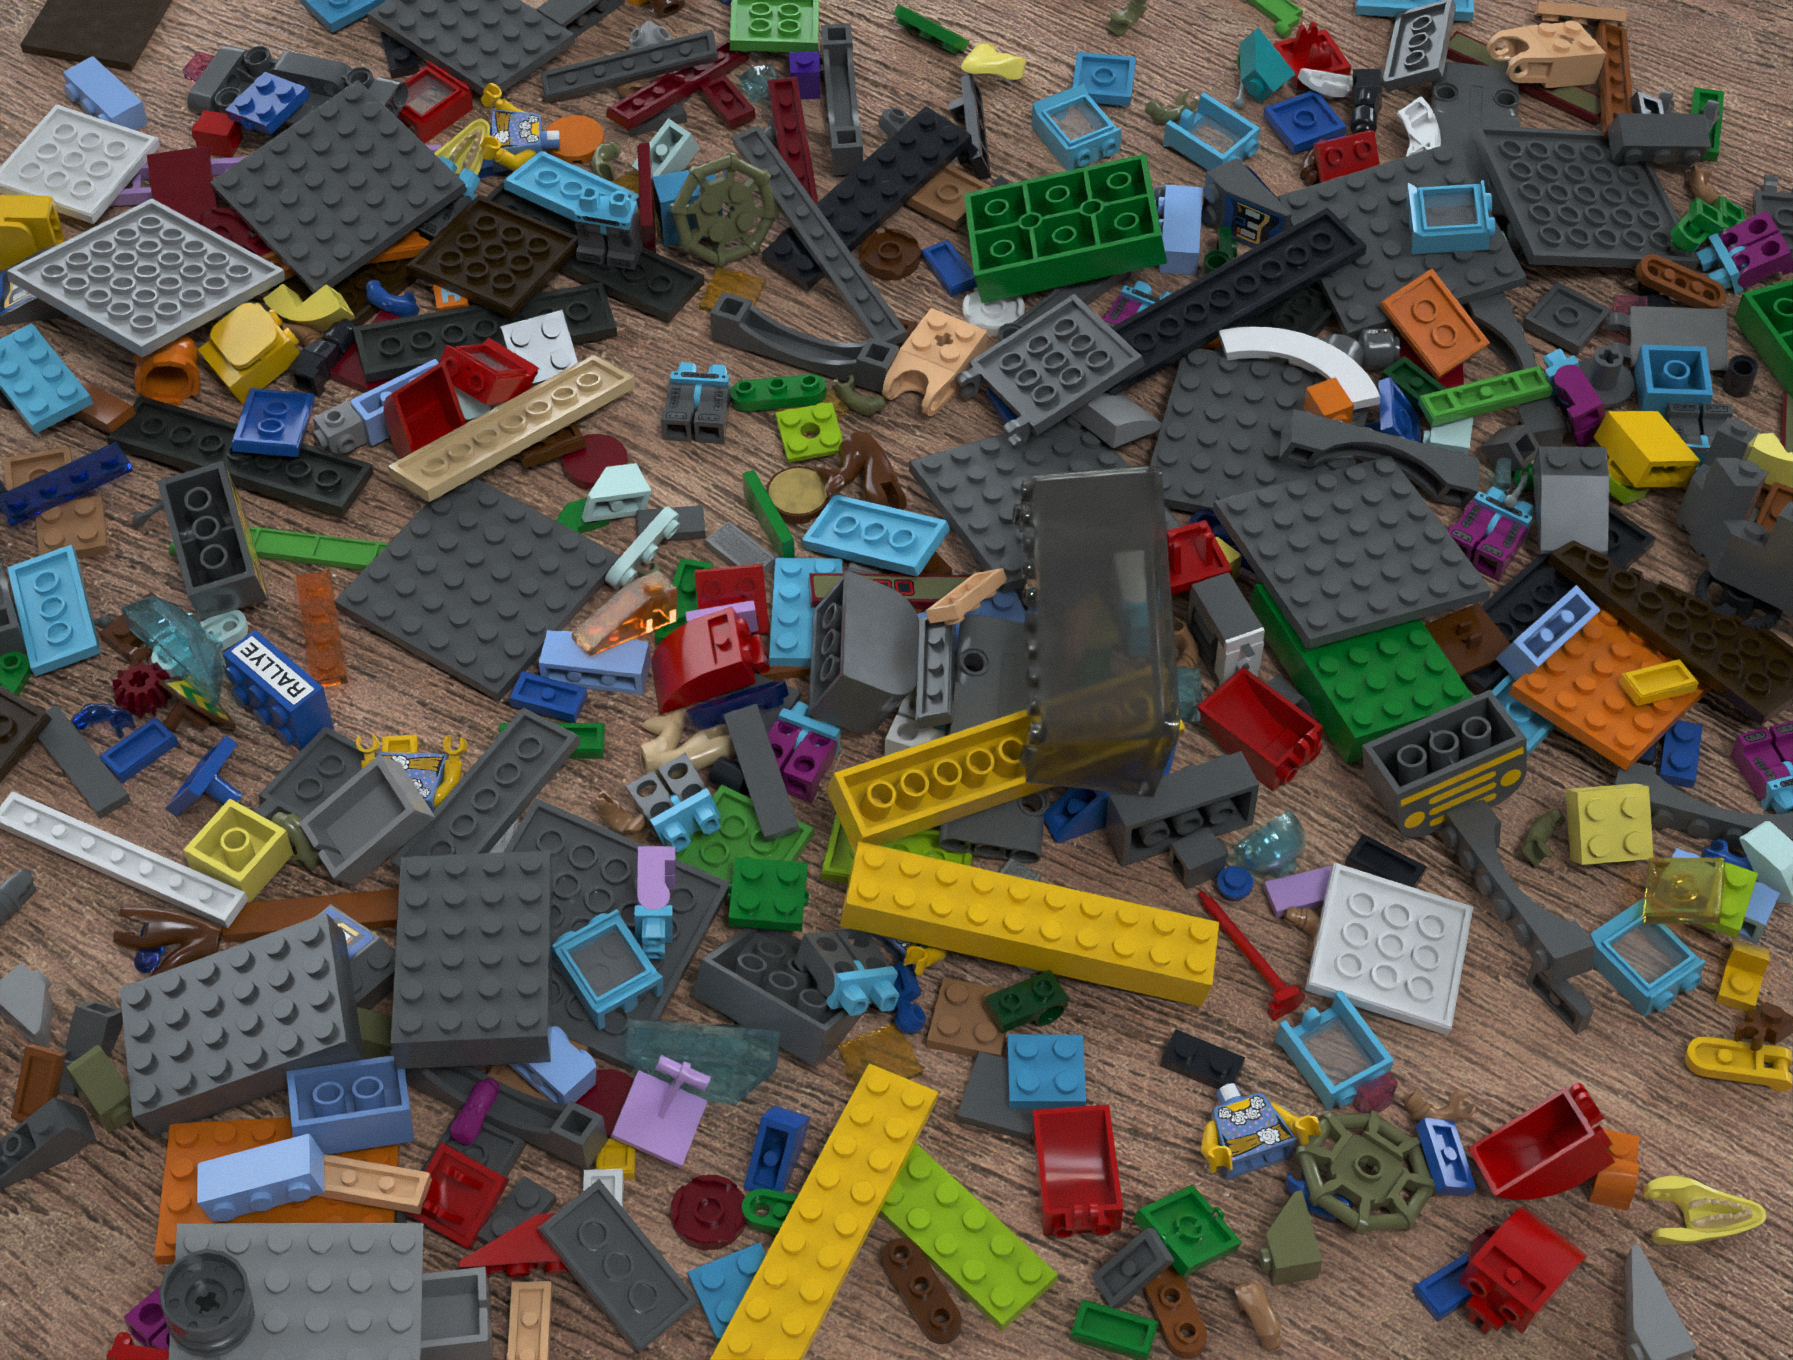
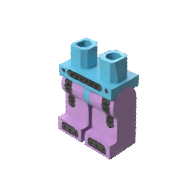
(654, 910)

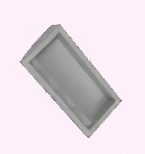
(1116, 419)

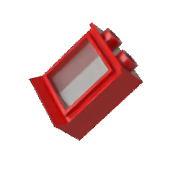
(434, 101)
(489, 371)

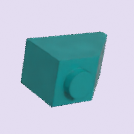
(1262, 66)

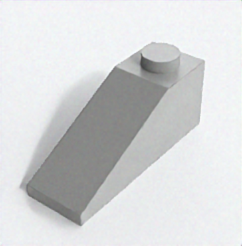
(1651, 1320)

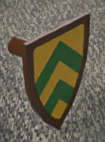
(192, 707)

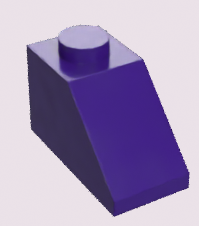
(807, 70)

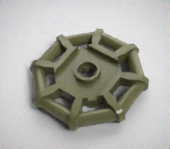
(736, 222)
(1366, 1190)

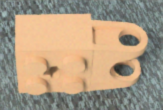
(1549, 54)
(933, 358)

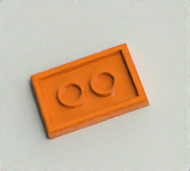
(1434, 324)

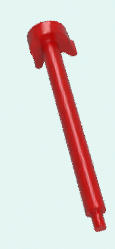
(1286, 998)

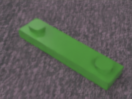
(1485, 396)

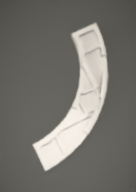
(1420, 126)
(1304, 352)

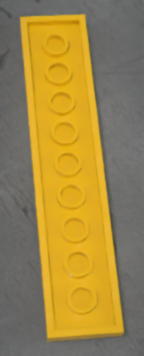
(829, 1220)

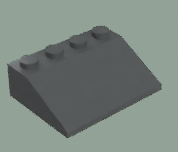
(762, 987)

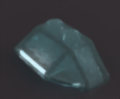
(179, 643)
(731, 1054)

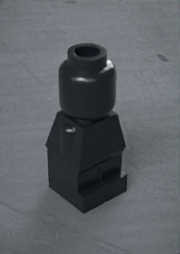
(1367, 99)
(315, 361)

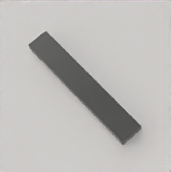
(629, 66)

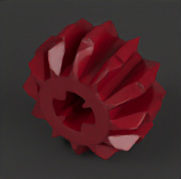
(139, 689)

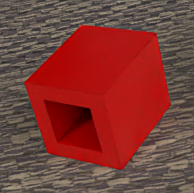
(217, 133)

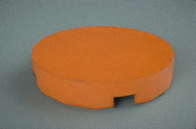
(577, 138)

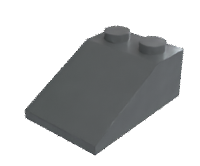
(1571, 497)

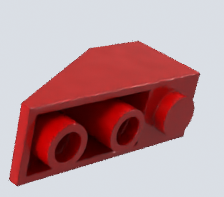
(517, 1252)

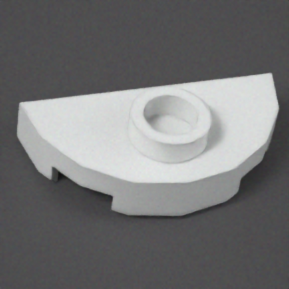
(1326, 83)

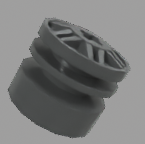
(196, 1285)

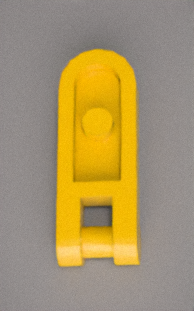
(1737, 1062)

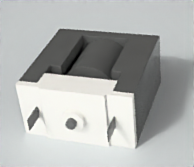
(1224, 628)

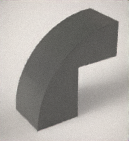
(90, 1026)

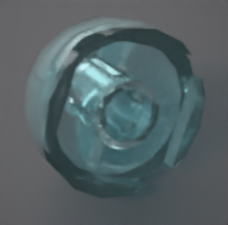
(1273, 846)

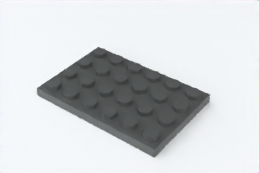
(475, 38)

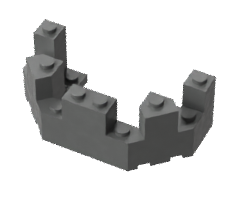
(1722, 520)

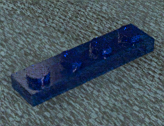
(64, 484)

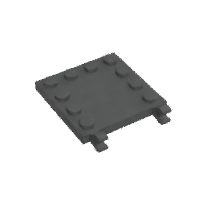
(1052, 367)

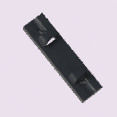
(970, 109)

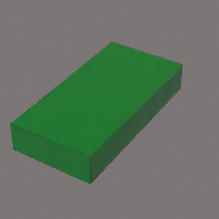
(1114, 1330)

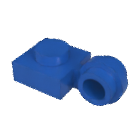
(909, 1016)

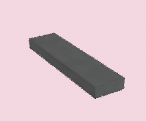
(935, 673)
(81, 765)
(761, 772)

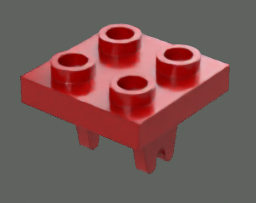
(1312, 51)
(1346, 155)
(1194, 556)
(732, 586)
(459, 1195)

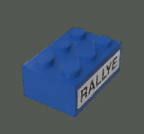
(276, 690)

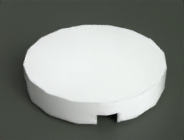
(991, 314)

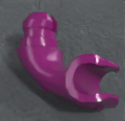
(472, 1115)

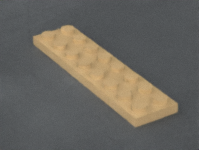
(511, 428)

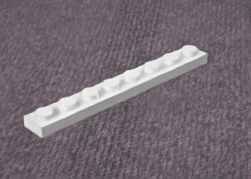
(121, 860)

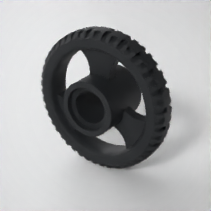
(1738, 603)

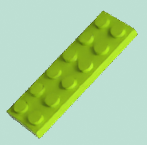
(965, 1241)

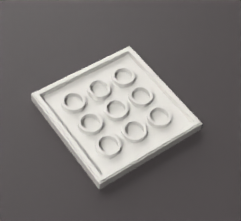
(76, 162)
(1390, 948)

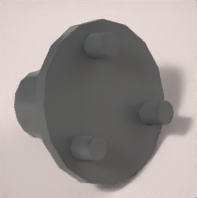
(1608, 376)

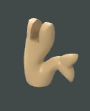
(701, 748)

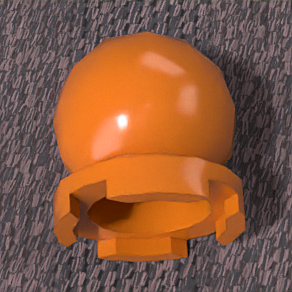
(169, 372)

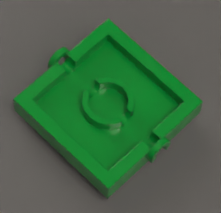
(768, 894)
(1189, 1229)

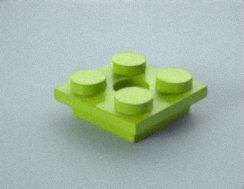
(816, 418)

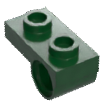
(1225, 251)
(1033, 999)

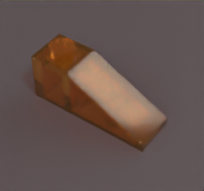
(631, 612)

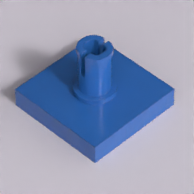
(1396, 413)
(205, 779)

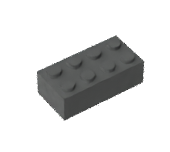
(1197, 797)

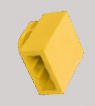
(27, 227)
(249, 349)
(1645, 450)

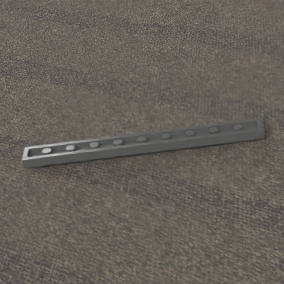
(821, 239)

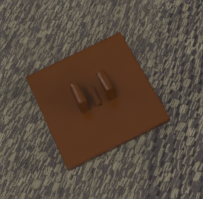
(1468, 639)

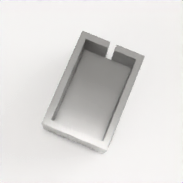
(367, 820)
(456, 1315)

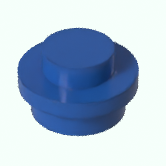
(1234, 883)

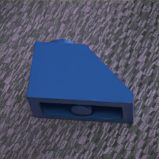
(1077, 813)
(776, 1149)

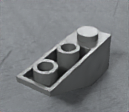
(43, 1141)

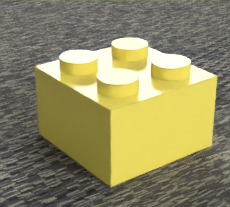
(1609, 823)
(239, 849)

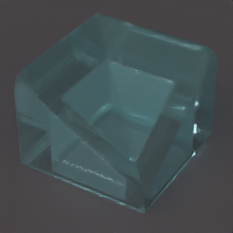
(755, 81)

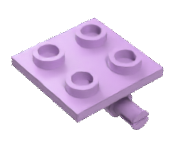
(661, 1115)

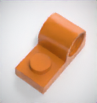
(1618, 1182)

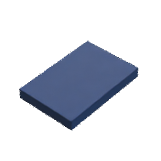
(273, 422)

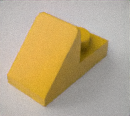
(1742, 976)

